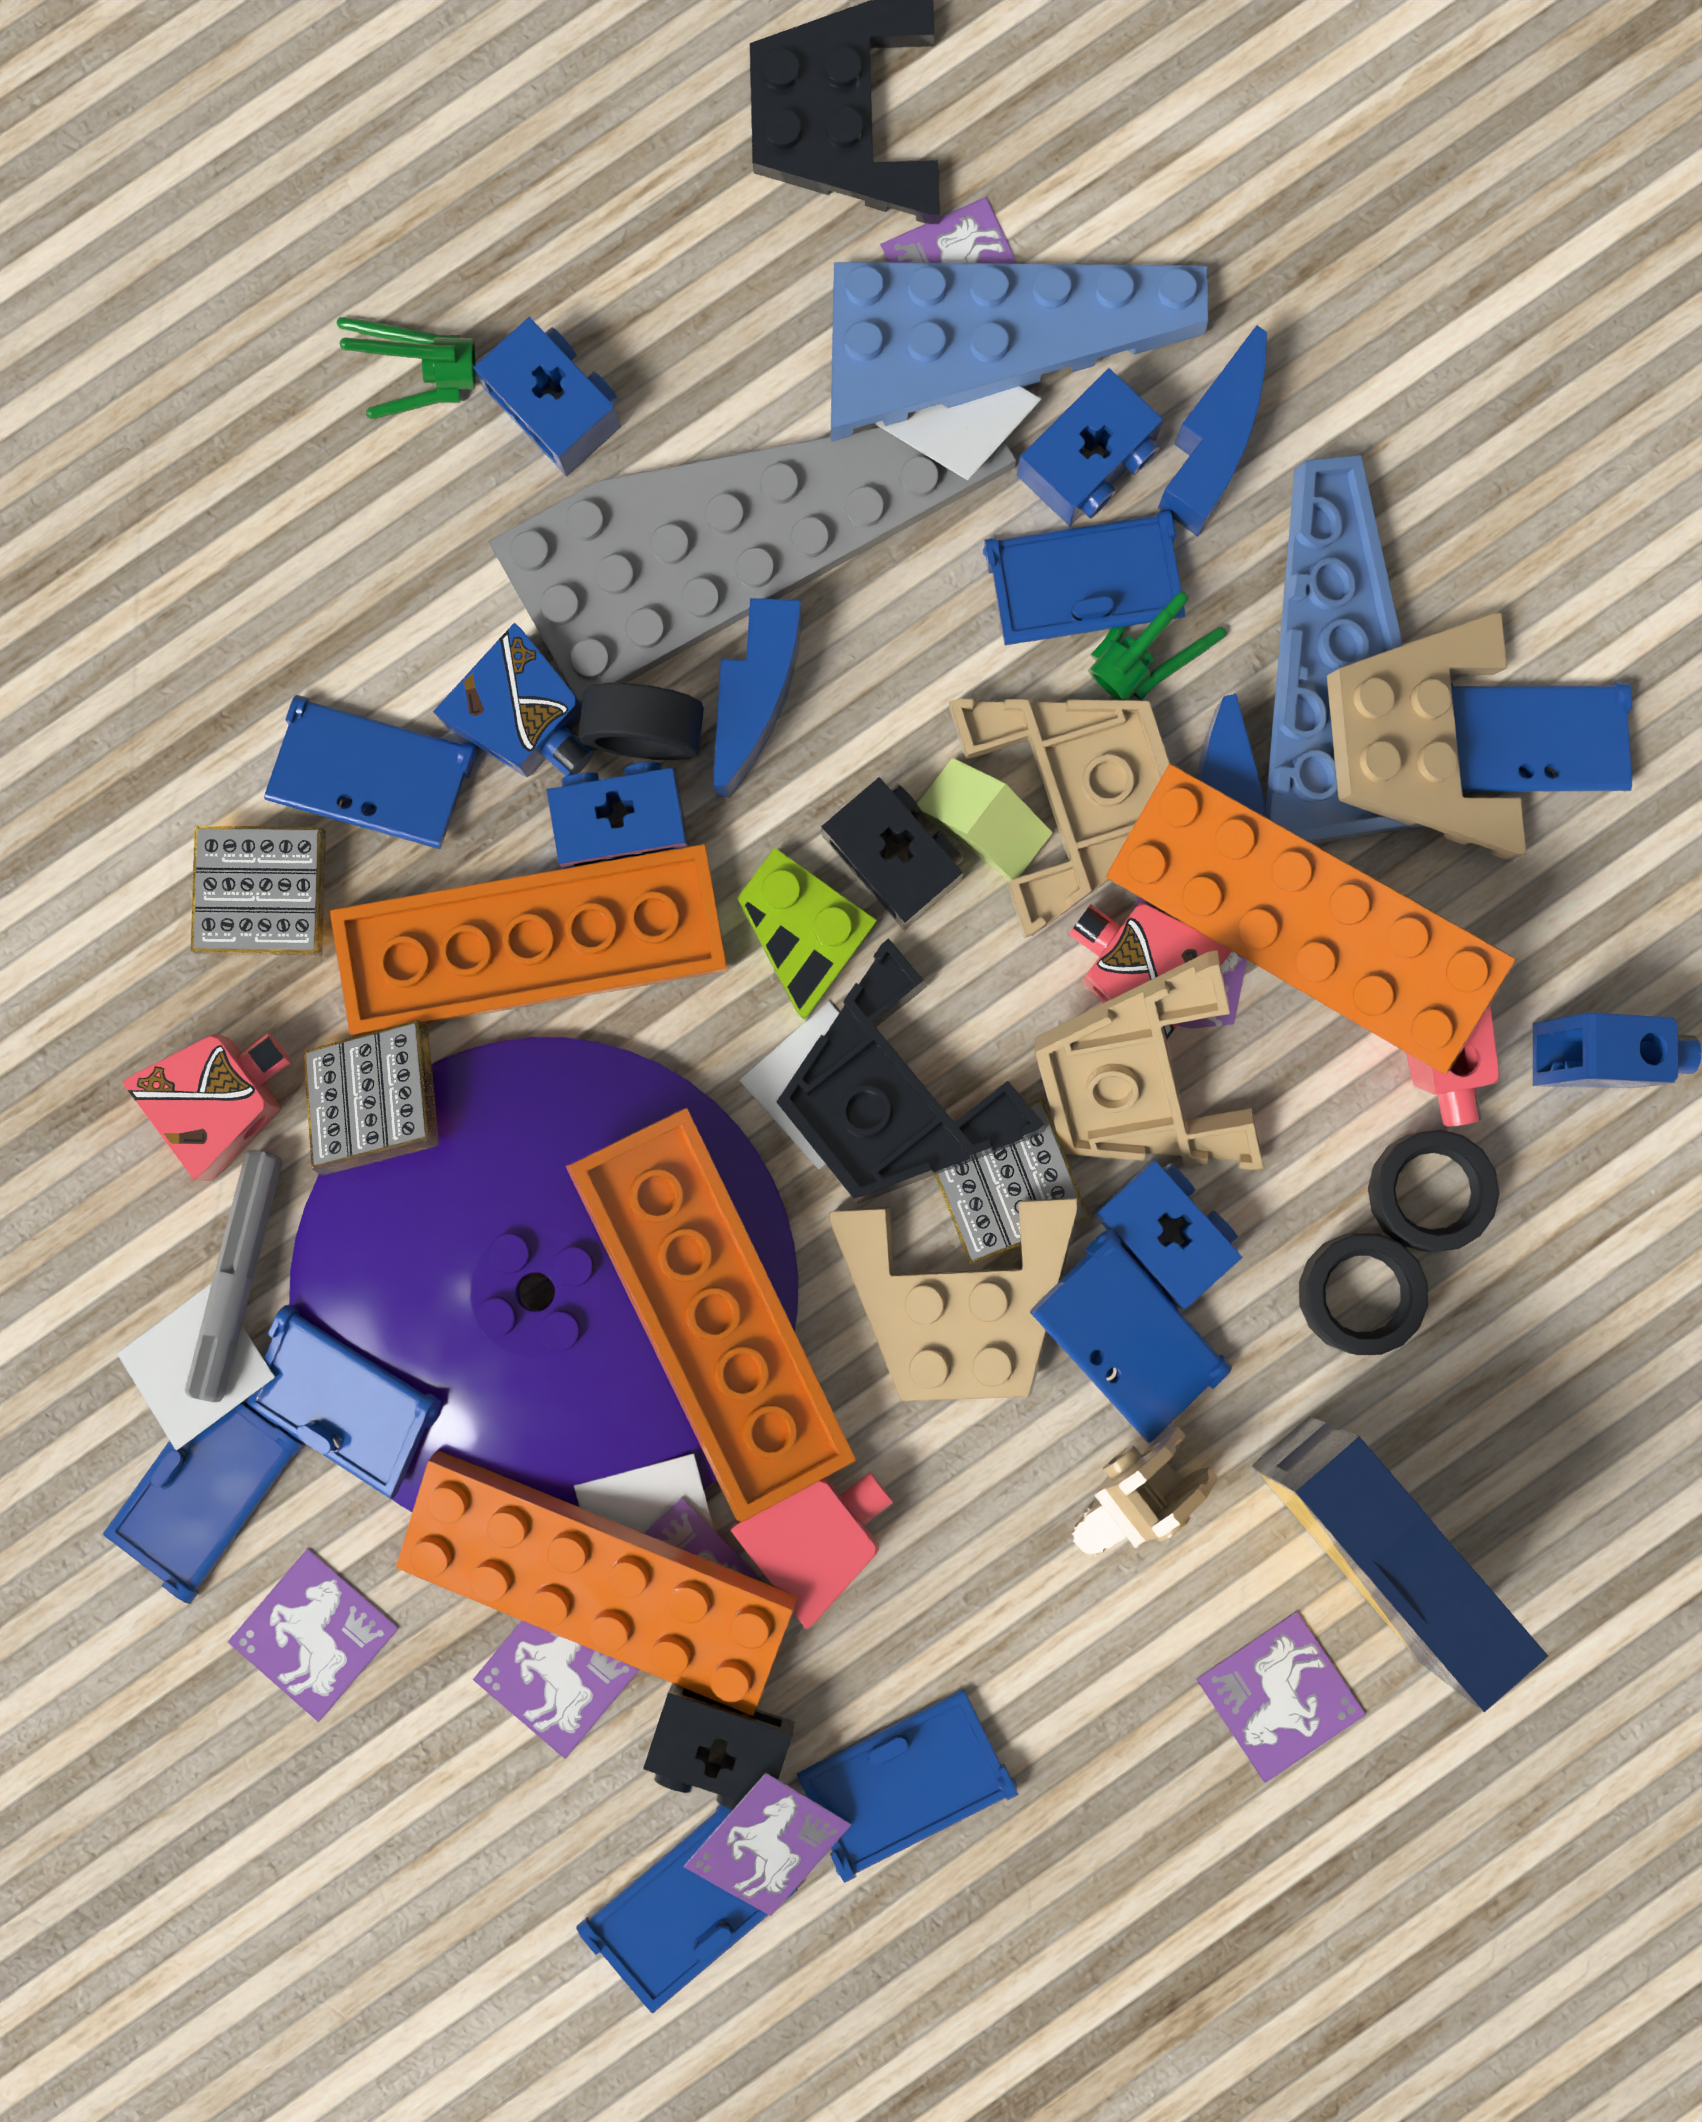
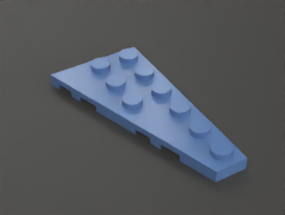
(977, 329)
(1332, 616)

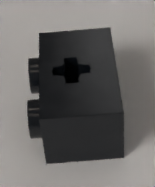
(859, 837)
(690, 1727)

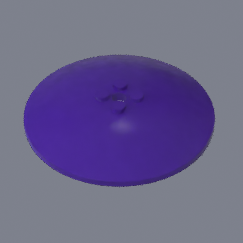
(430, 1251)

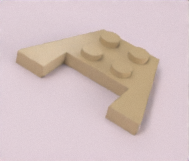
(1400, 737)
(1098, 776)
(1116, 1081)
(958, 1329)

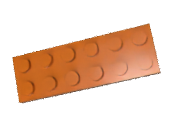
(1310, 919)
(529, 940)
(711, 1314)
(595, 1582)

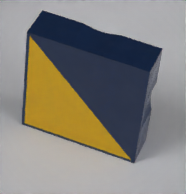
(1400, 1561)

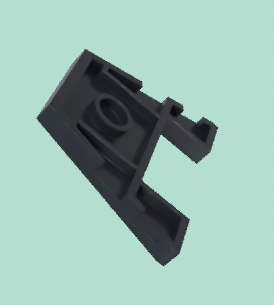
(817, 107)
(873, 1113)

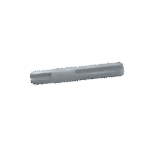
(233, 1276)

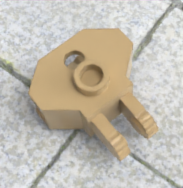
(1142, 1497)

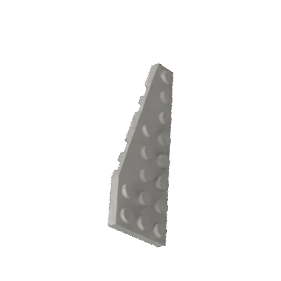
(679, 550)

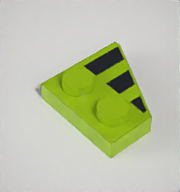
(802, 928)

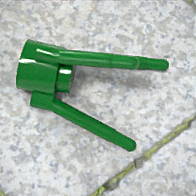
(445, 361)
(1124, 666)

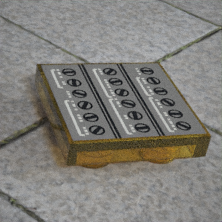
(258, 890)
(370, 1098)
(986, 1191)

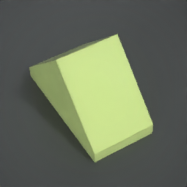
(985, 818)

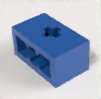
(1103, 416)
(562, 428)
(583, 800)
(1178, 1270)

